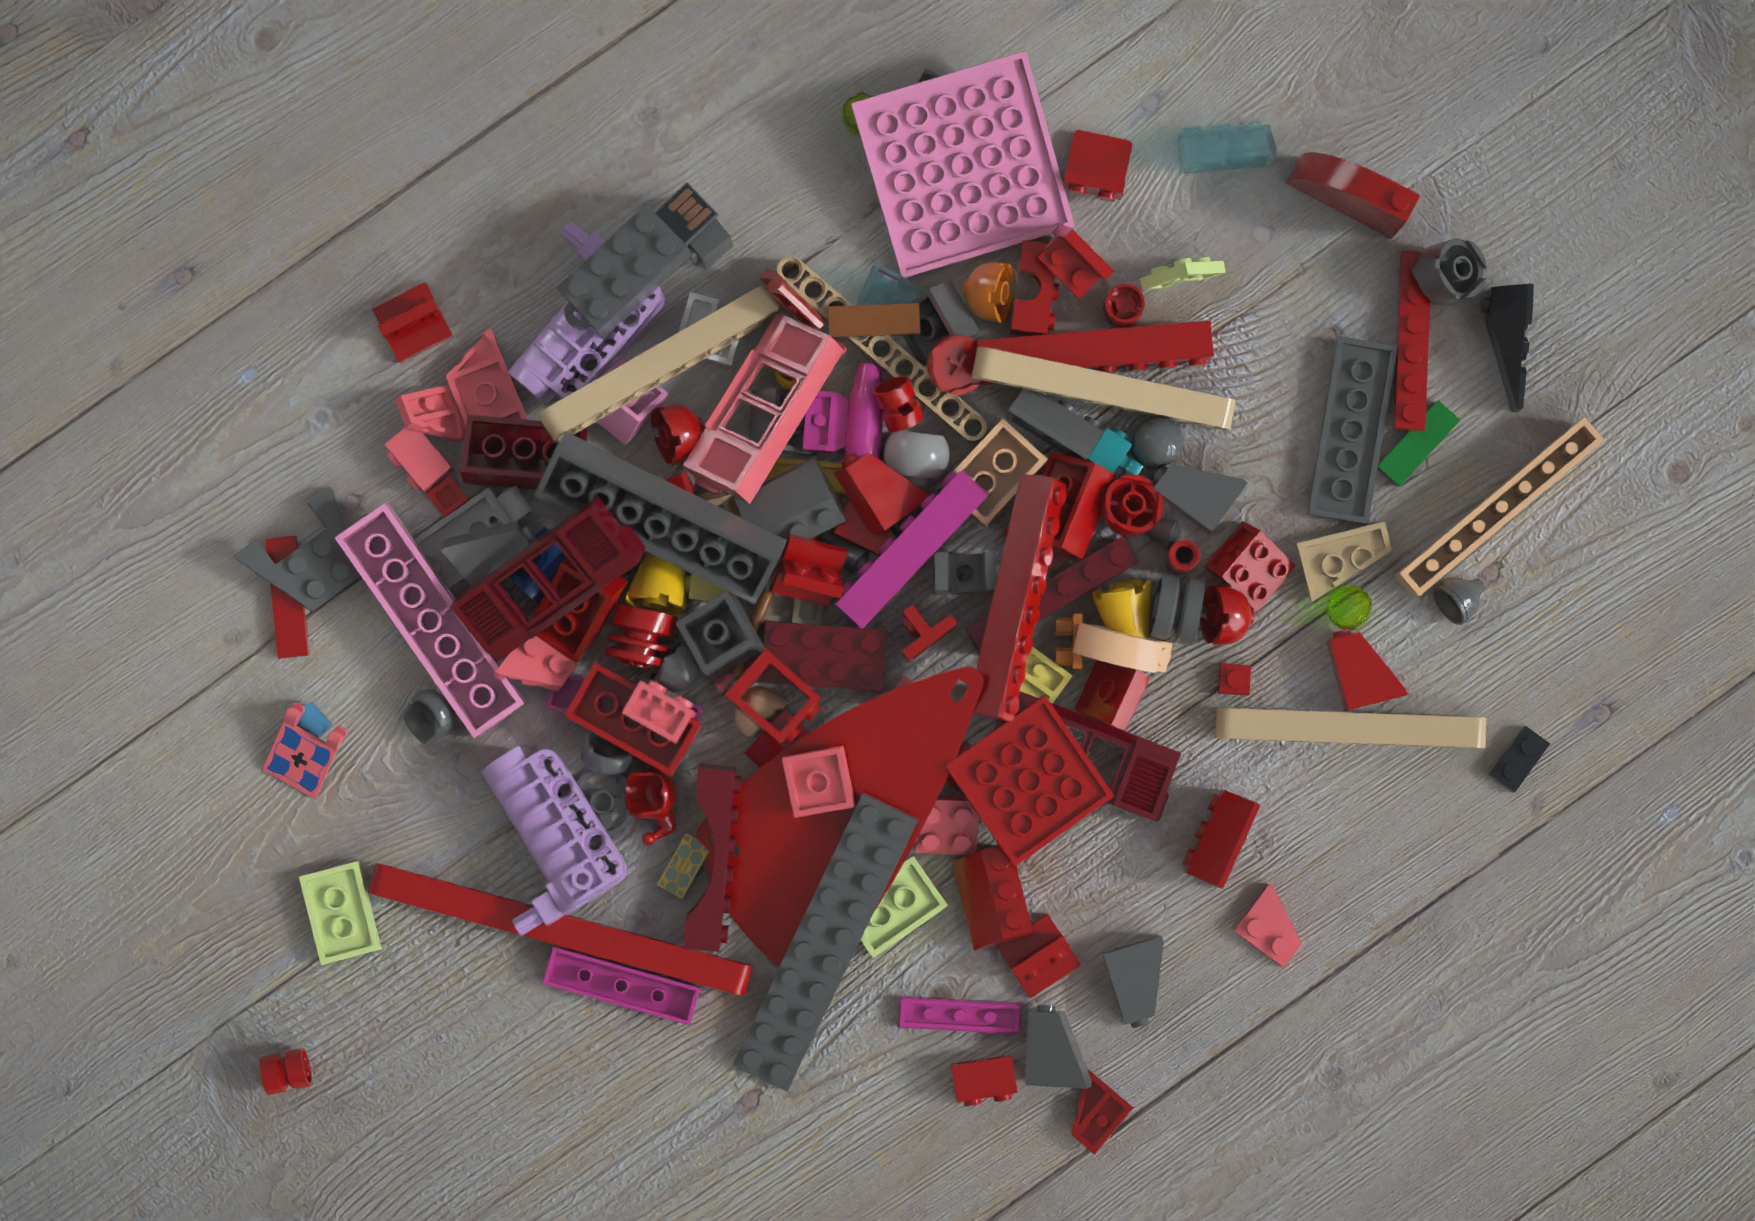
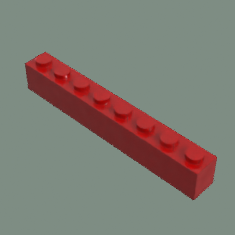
(1118, 347)
(1018, 595)

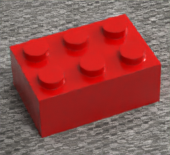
(580, 628)

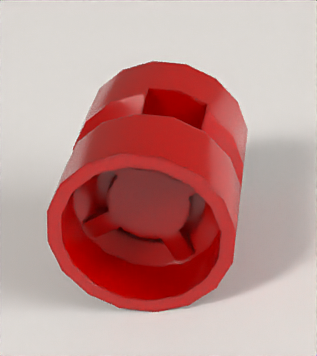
(1123, 306)
(899, 408)
(290, 1070)

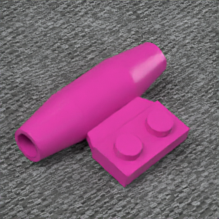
(846, 423)

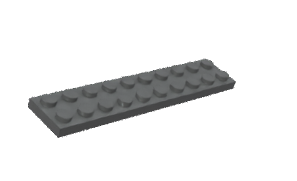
(825, 941)

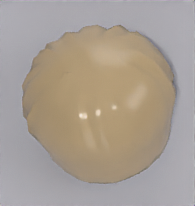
(764, 702)

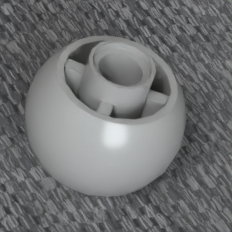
(917, 456)

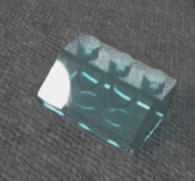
(1225, 147)

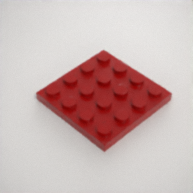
(1029, 781)

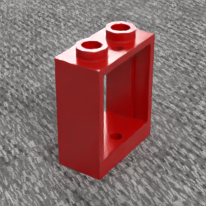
(808, 711)

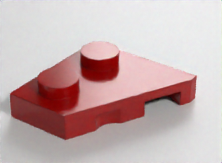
(1098, 1114)

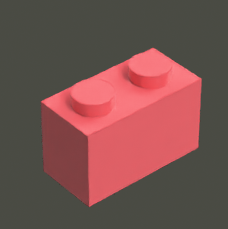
(419, 458)

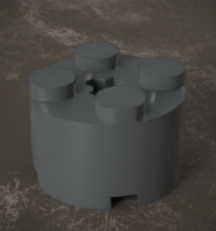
(1450, 271)

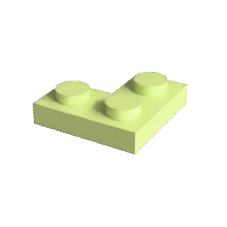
(1183, 270)

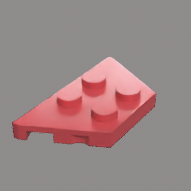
(482, 383)

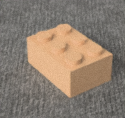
(998, 467)

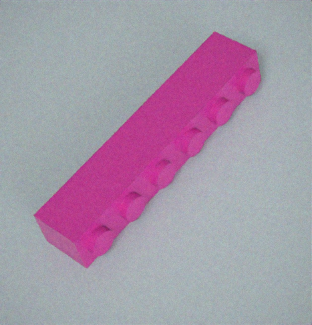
(912, 548)

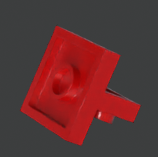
(1073, 261)
(412, 322)
(809, 570)
(928, 636)
(1112, 694)
(1040, 958)

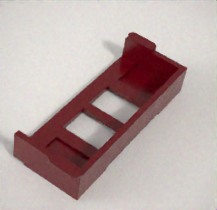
(594, 546)
(1143, 771)

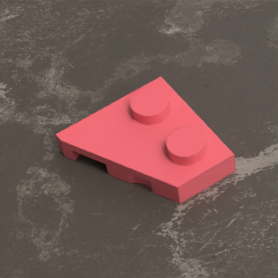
(432, 413)
(537, 665)

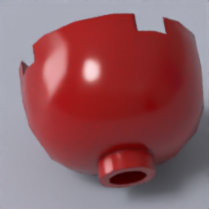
(678, 431)
(1131, 505)
(1226, 615)

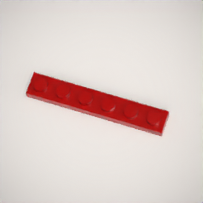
(1412, 349)

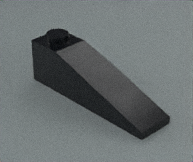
(1507, 317)

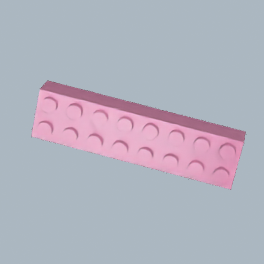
(422, 613)

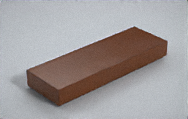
(874, 320)

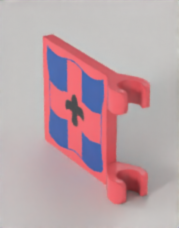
(300, 756)

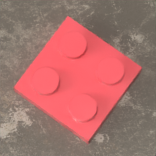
(818, 781)
(949, 828)

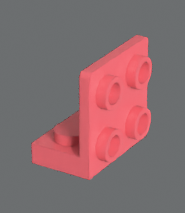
(658, 711)

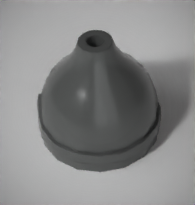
(1458, 598)

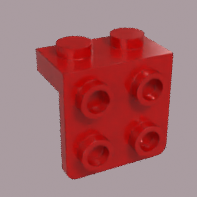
(1097, 165)

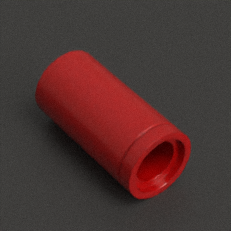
(1192, 552)

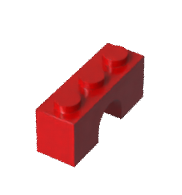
(1034, 315)

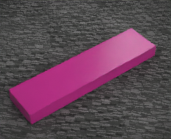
(959, 1015)

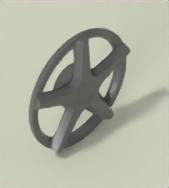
(603, 802)

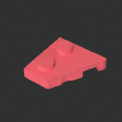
(1269, 927)

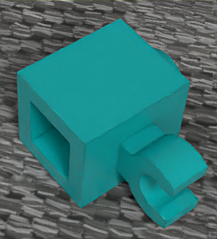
(1111, 453)

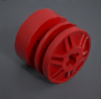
(640, 636)

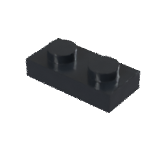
(1519, 759)

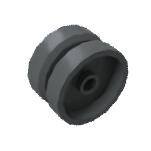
(1181, 609)

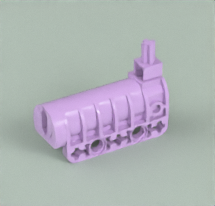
(564, 351)
(551, 834)

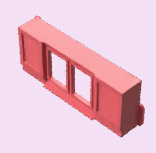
(735, 463)

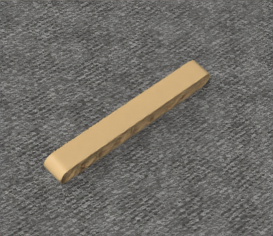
(660, 363)
(889, 363)
(1103, 388)
(1350, 728)

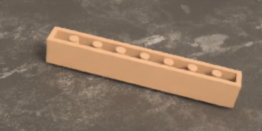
(1499, 507)

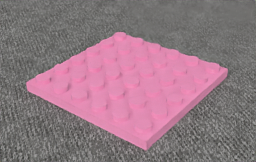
(962, 164)

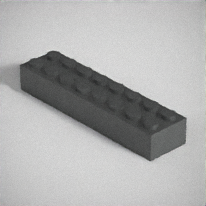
(664, 517)

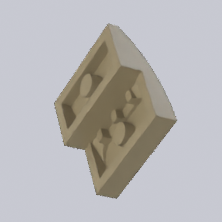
(792, 610)

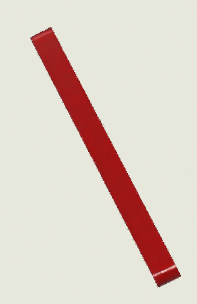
(565, 932)

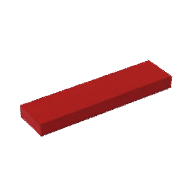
(288, 614)

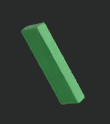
(1418, 445)

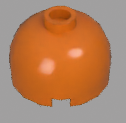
(988, 291)

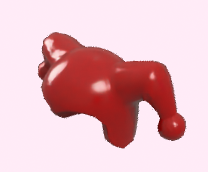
(652, 796)

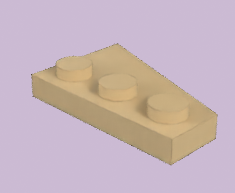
(1339, 556)

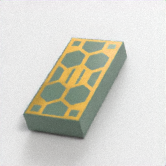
(683, 866)

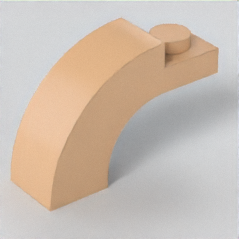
(1122, 648)

